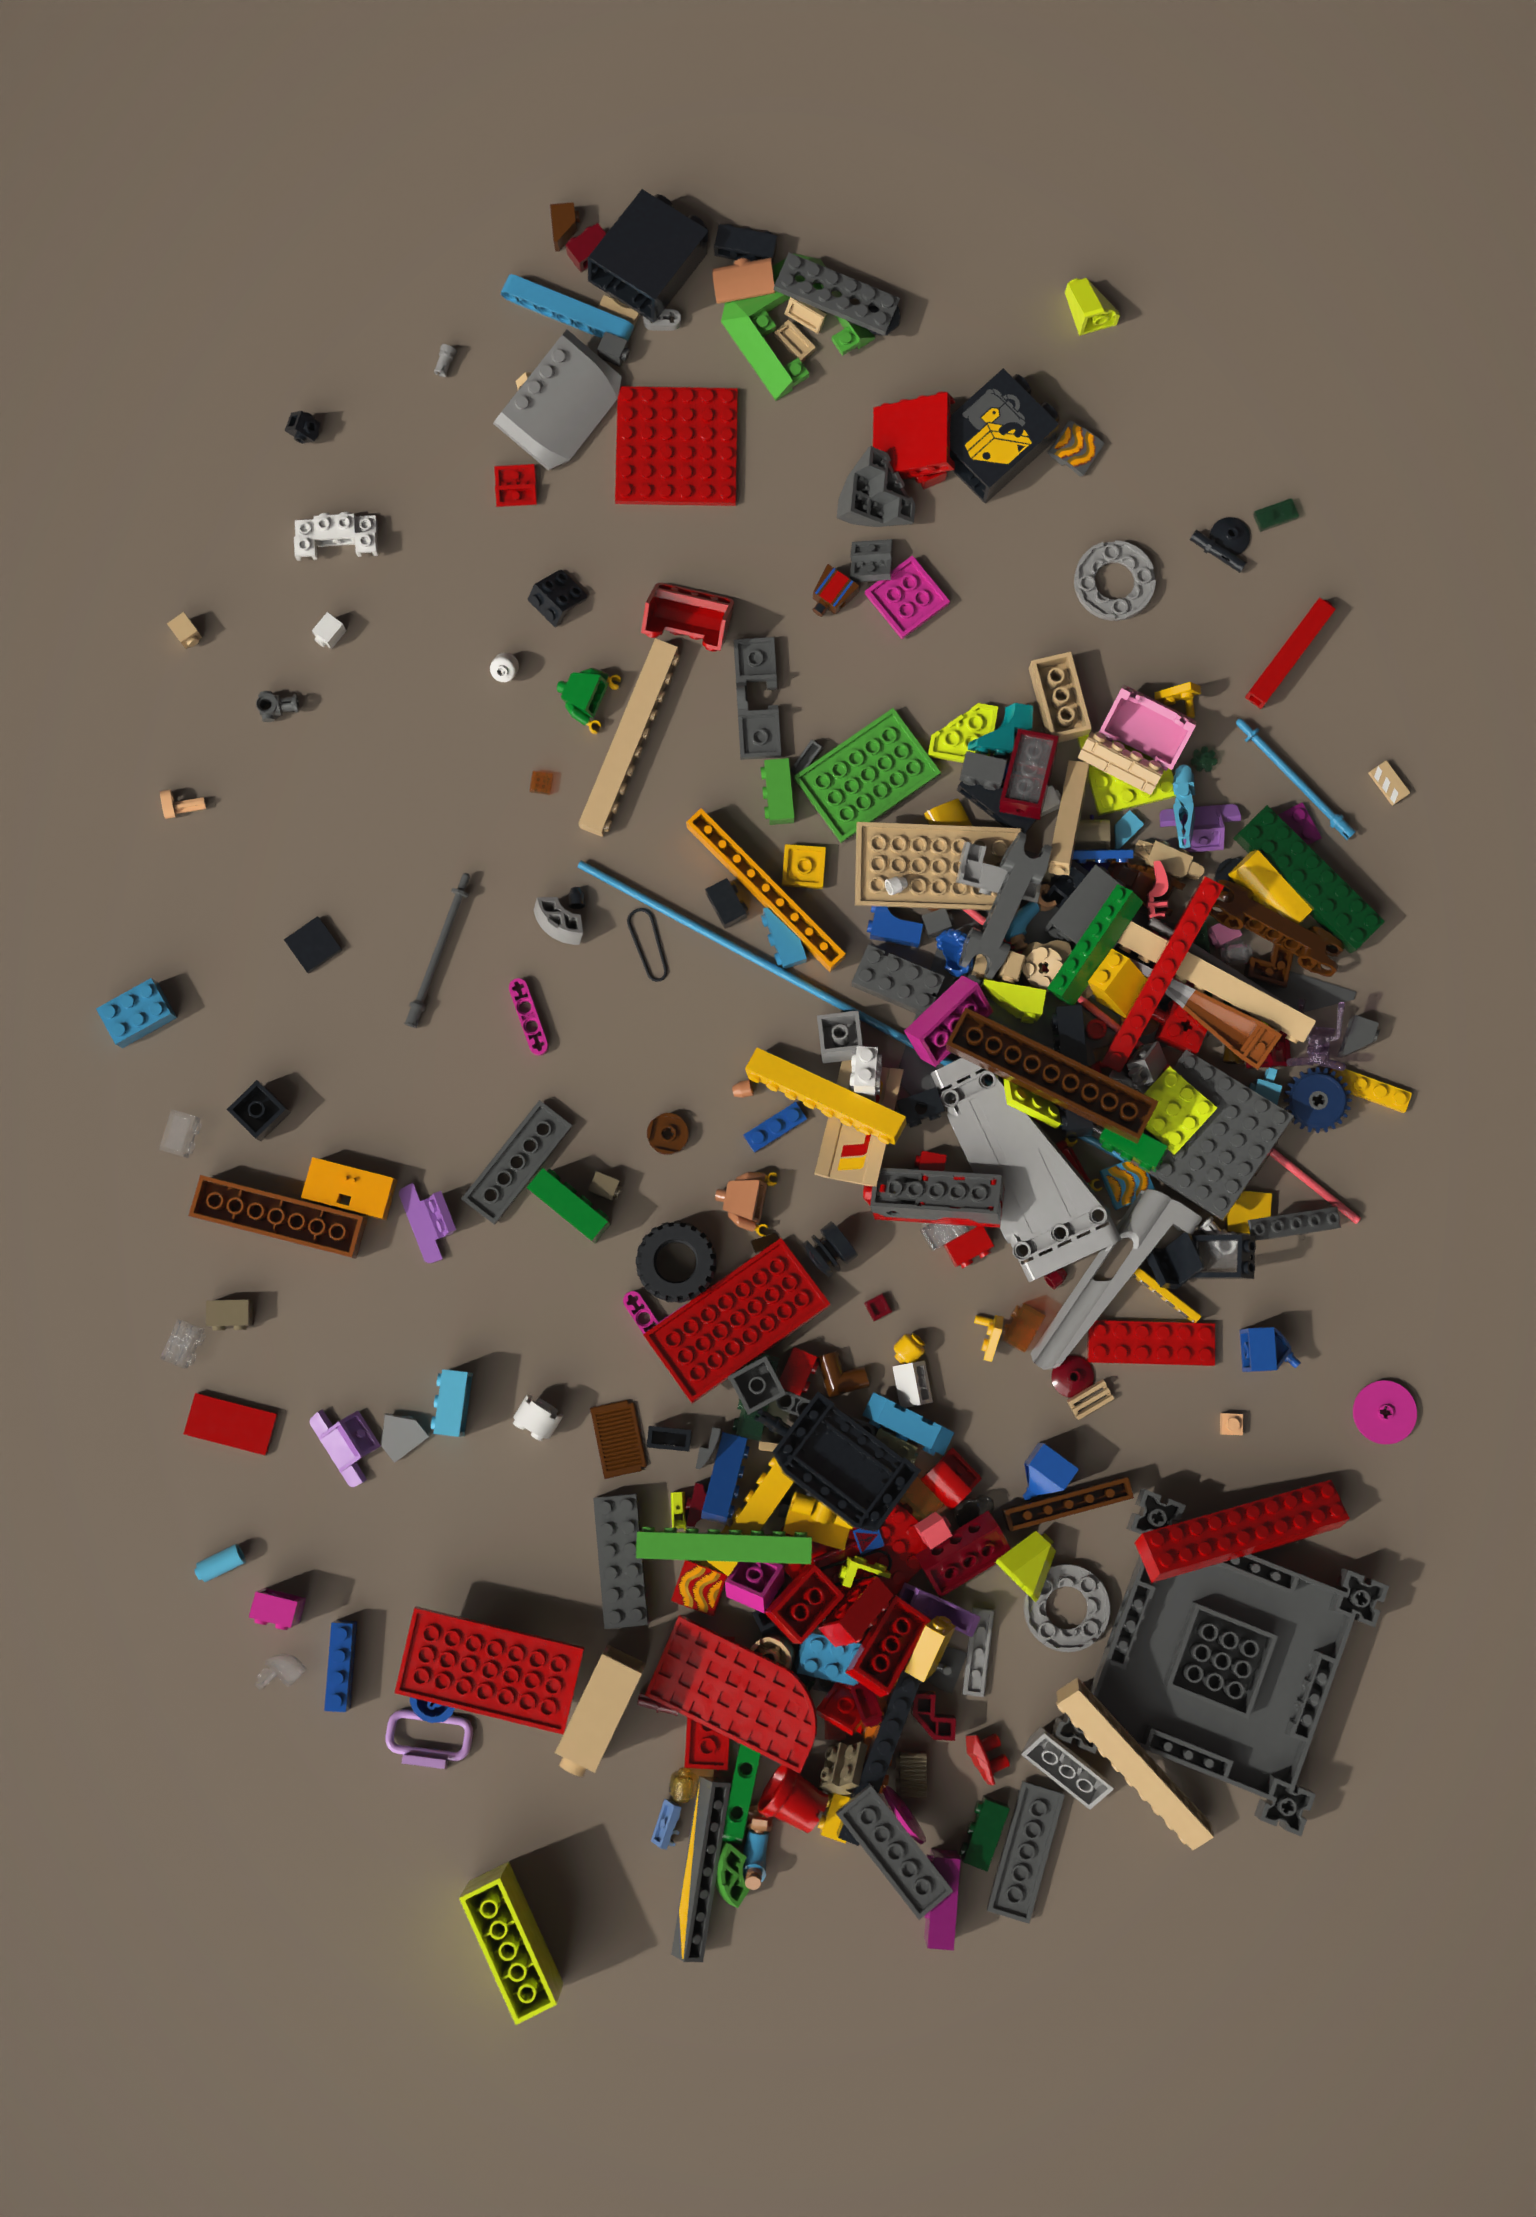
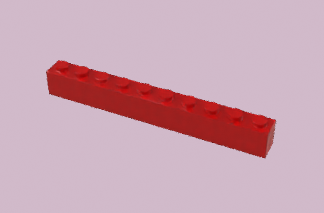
(1162, 973)

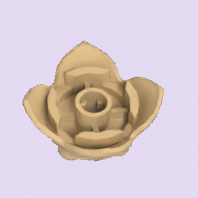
(1036, 954)

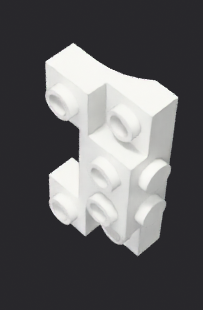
(335, 531)

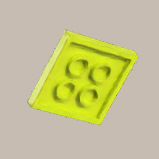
(1178, 1112)

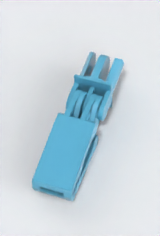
(1184, 789)

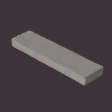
(978, 1654)

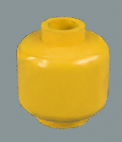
(909, 1348)

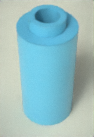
(220, 1563)

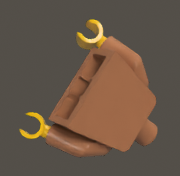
(745, 1199)

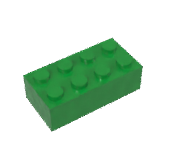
(568, 1205)

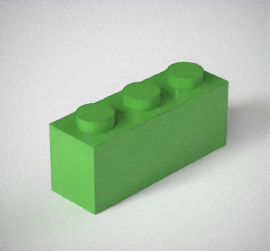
(778, 791)

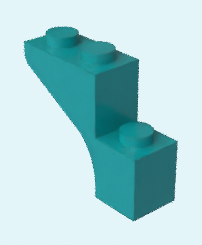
(1002, 739)

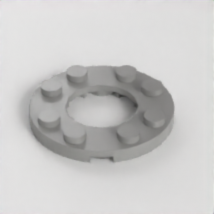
(1126, 555)
(1094, 1622)

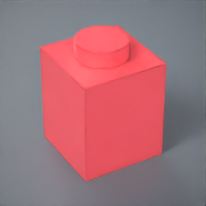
(934, 1529)

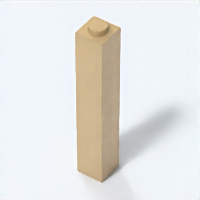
(1068, 818)

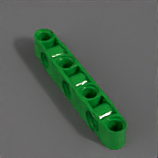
(740, 1795)

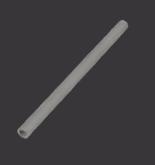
(1204, 955)

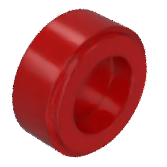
(1095, 1029)

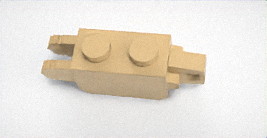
(1175, 862)

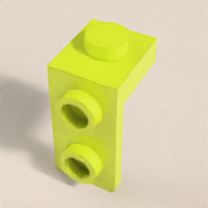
(848, 1571)

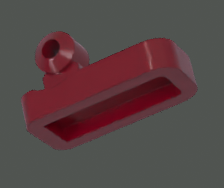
(867, 1705)

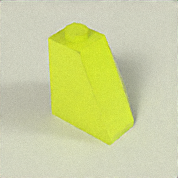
(1089, 307)
(1029, 1563)

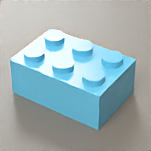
(452, 1403)

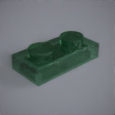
(1275, 515)

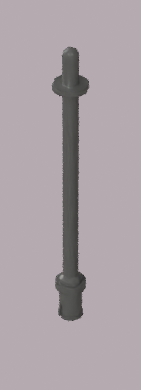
(417, 1005)

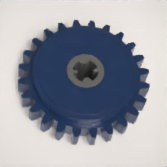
(1312, 1085)

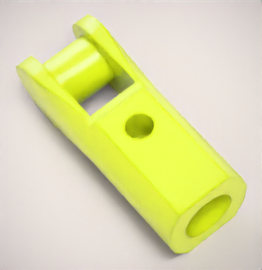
(678, 1506)

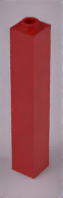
(1290, 652)

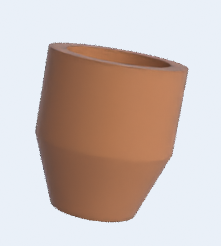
(743, 1089)

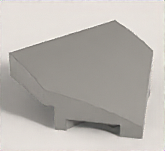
(401, 1435)

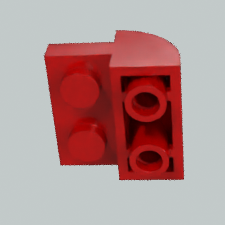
(951, 1479)

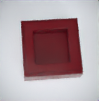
(878, 1307)

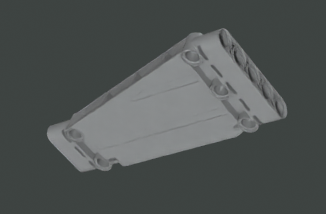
(1038, 1179)

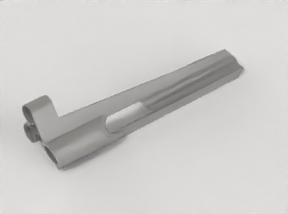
(1145, 1224)

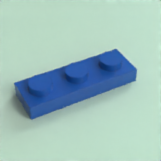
(1102, 855)
(775, 1127)

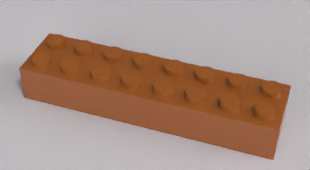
(278, 1216)

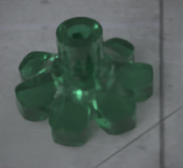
(1204, 759)

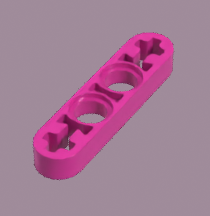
(532, 1015)

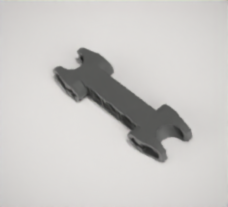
(1020, 873)

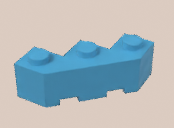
(907, 1424)

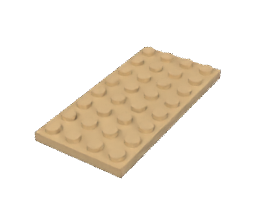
(928, 861)

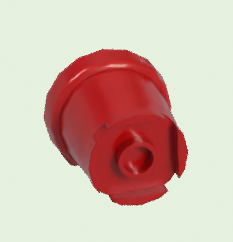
(792, 1799)

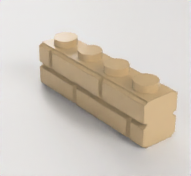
(1121, 763)

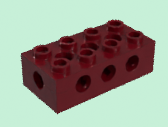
(964, 1554)

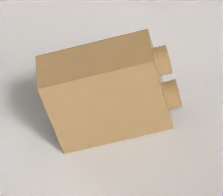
(599, 1711)

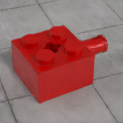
(1171, 1031)

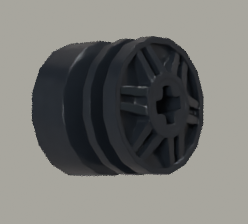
(830, 1249)

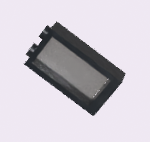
(1226, 1256)

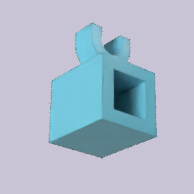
(1266, 1087)

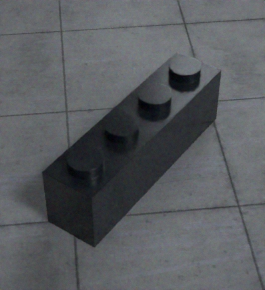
(990, 803)

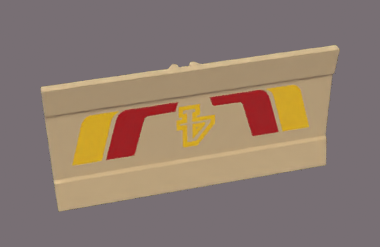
(845, 1150)

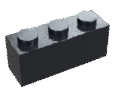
(744, 243)

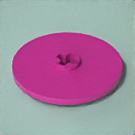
(1373, 1424)
(904, 1815)

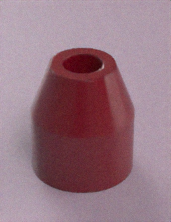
(1055, 1278)

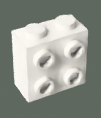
(866, 1072)

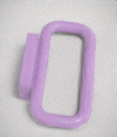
(424, 1756)

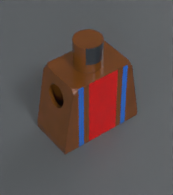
(833, 591)

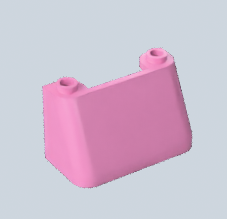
(1148, 726)

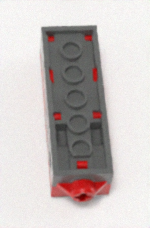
(937, 1197)

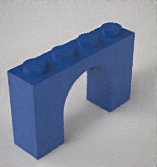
(893, 930)

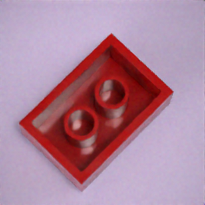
(804, 1604)
(856, 1612)

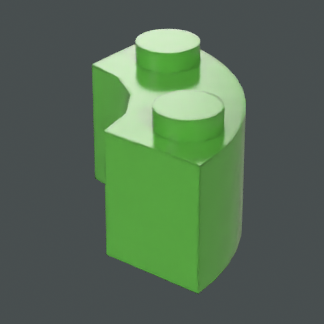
(729, 1876)

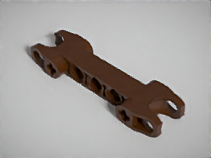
(1307, 944)

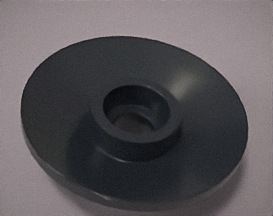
(1234, 544)

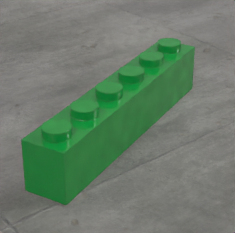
(1095, 944)

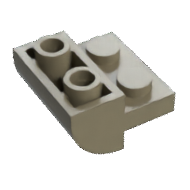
(1093, 835)
(843, 1767)

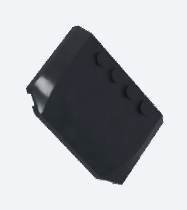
(843, 1465)

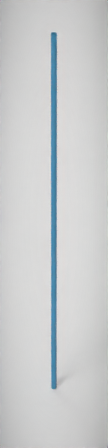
(775, 969)

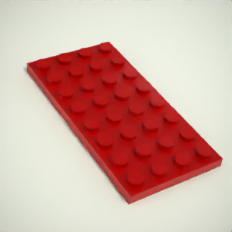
(736, 1320)
(489, 1670)

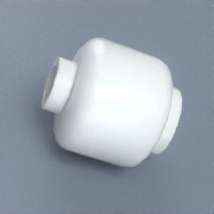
(504, 667)

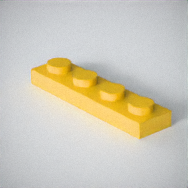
(1374, 1090)

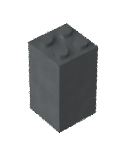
(1082, 906)

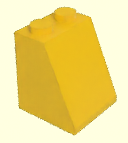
(1116, 982)

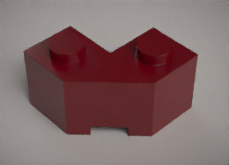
(937, 1725)

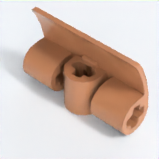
(743, 280)

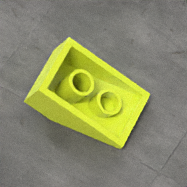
(1018, 1000)

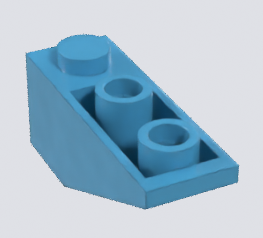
(787, 944)

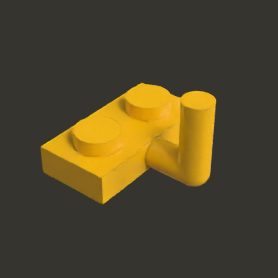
(1184, 691)
(994, 1331)

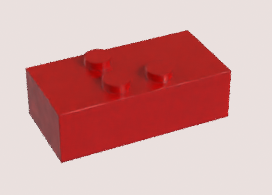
(887, 1647)

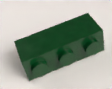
(984, 1833)

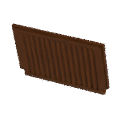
(618, 1438)

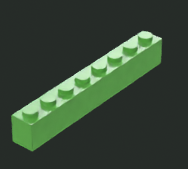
(724, 1546)

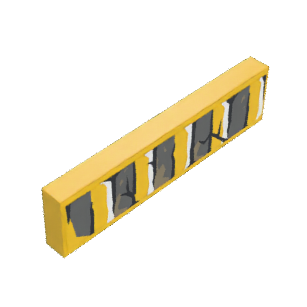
(1166, 1295)

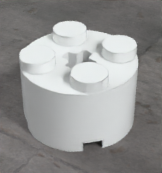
(537, 1417)

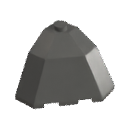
(875, 494)

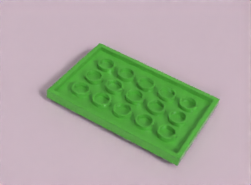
(867, 775)

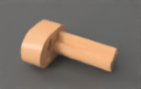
(172, 808)

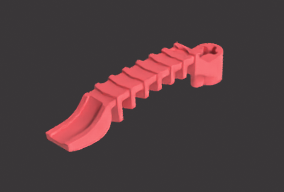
(1160, 888)

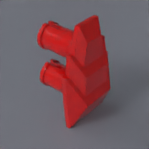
(977, 1751)

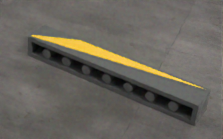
(700, 1869)

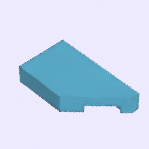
(1126, 828)

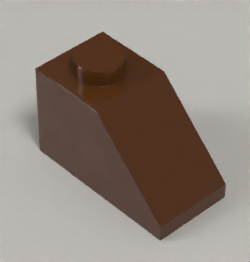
(563, 223)

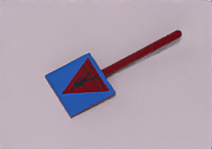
(865, 1540)

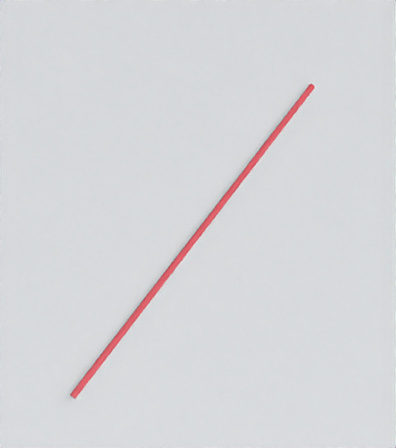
(1274, 1154)

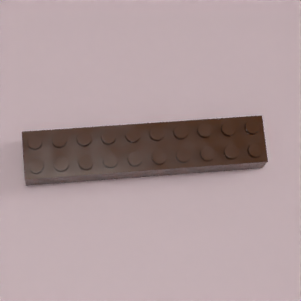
(1051, 1075)

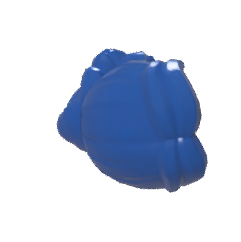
(951, 944)

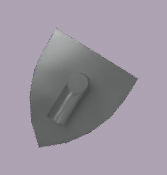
(948, 1670)

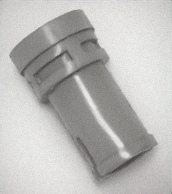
(446, 356)

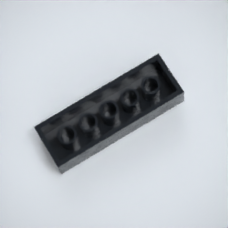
(1071, 1043)

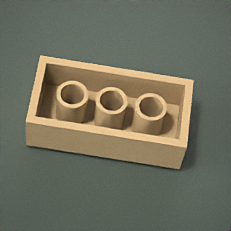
(1060, 697)

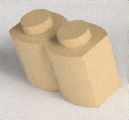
(1011, 968)

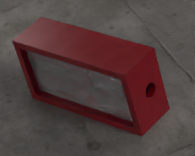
(1029, 774)

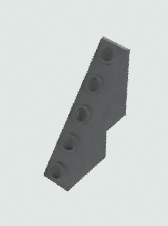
(1294, 1224)

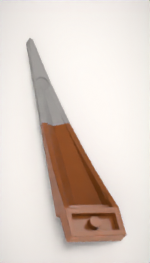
(1238, 1031)

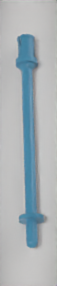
(1335, 819)

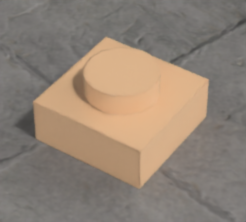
(1231, 1424)

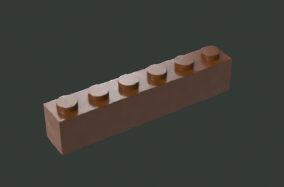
(1067, 1503)

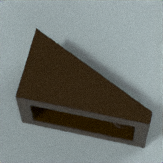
(763, 1242)

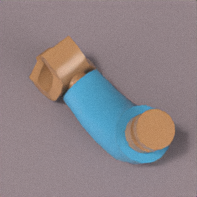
(1023, 916)
(756, 1848)

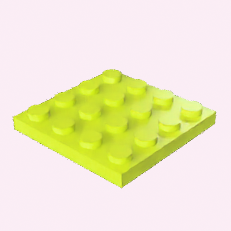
(1116, 795)

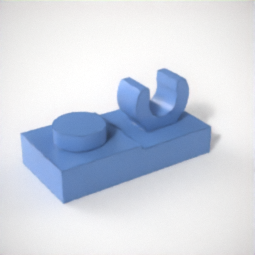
(666, 1824)

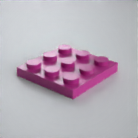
(907, 598)

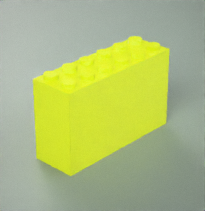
(512, 1943)

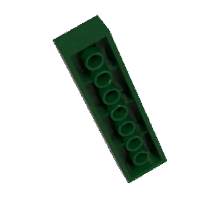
(1327, 894)

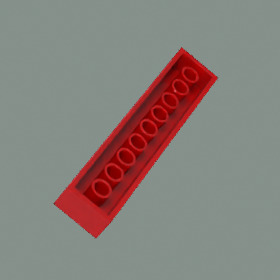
(1241, 1530)

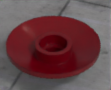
(1061, 1376)

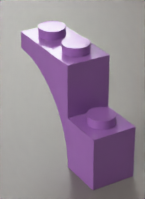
(935, 1606)

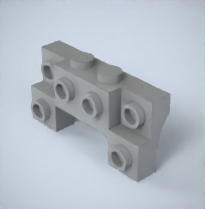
(986, 876)

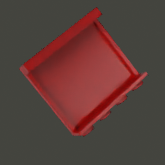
(915, 434)

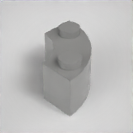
(557, 921)

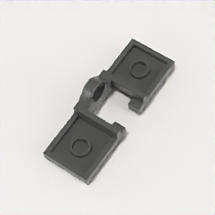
(757, 728)

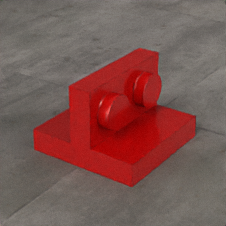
(840, 1709)

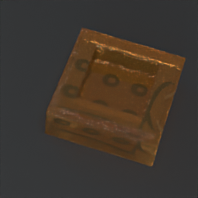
(541, 783)

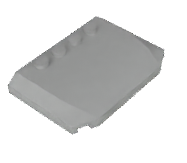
(560, 402)

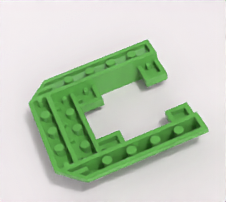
(749, 323)

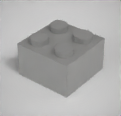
(839, 1035)

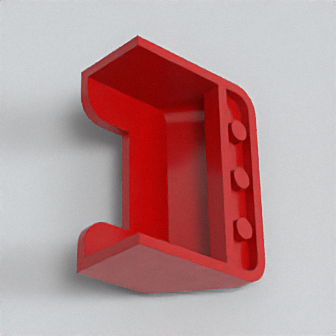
(687, 613)

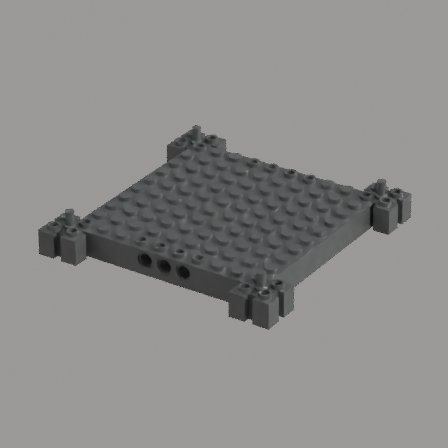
(1228, 1667)

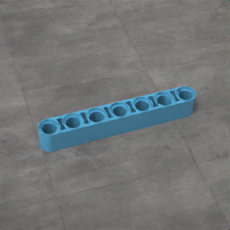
(564, 308)

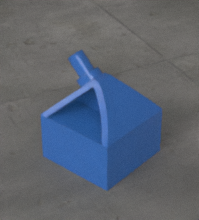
(1265, 1350)
(1047, 1472)

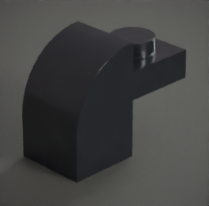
(1066, 884)

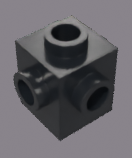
(303, 427)

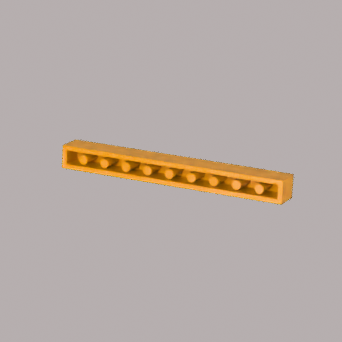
(765, 889)

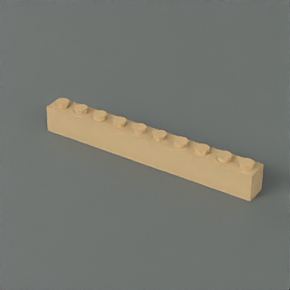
(628, 738)
(1221, 984)
(1134, 1763)

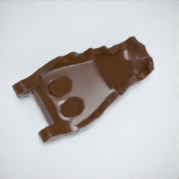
(1141, 881)

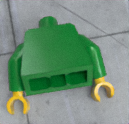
(584, 694)

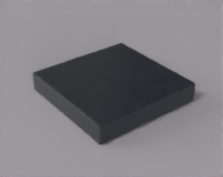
(312, 944)

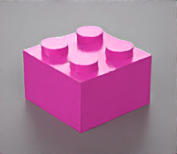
(755, 1583)
(277, 1608)

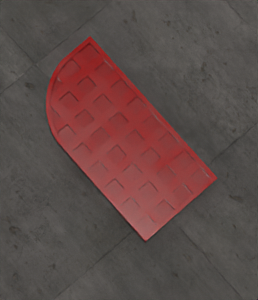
(736, 1693)

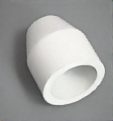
(895, 885)

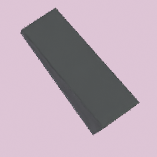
(807, 757)

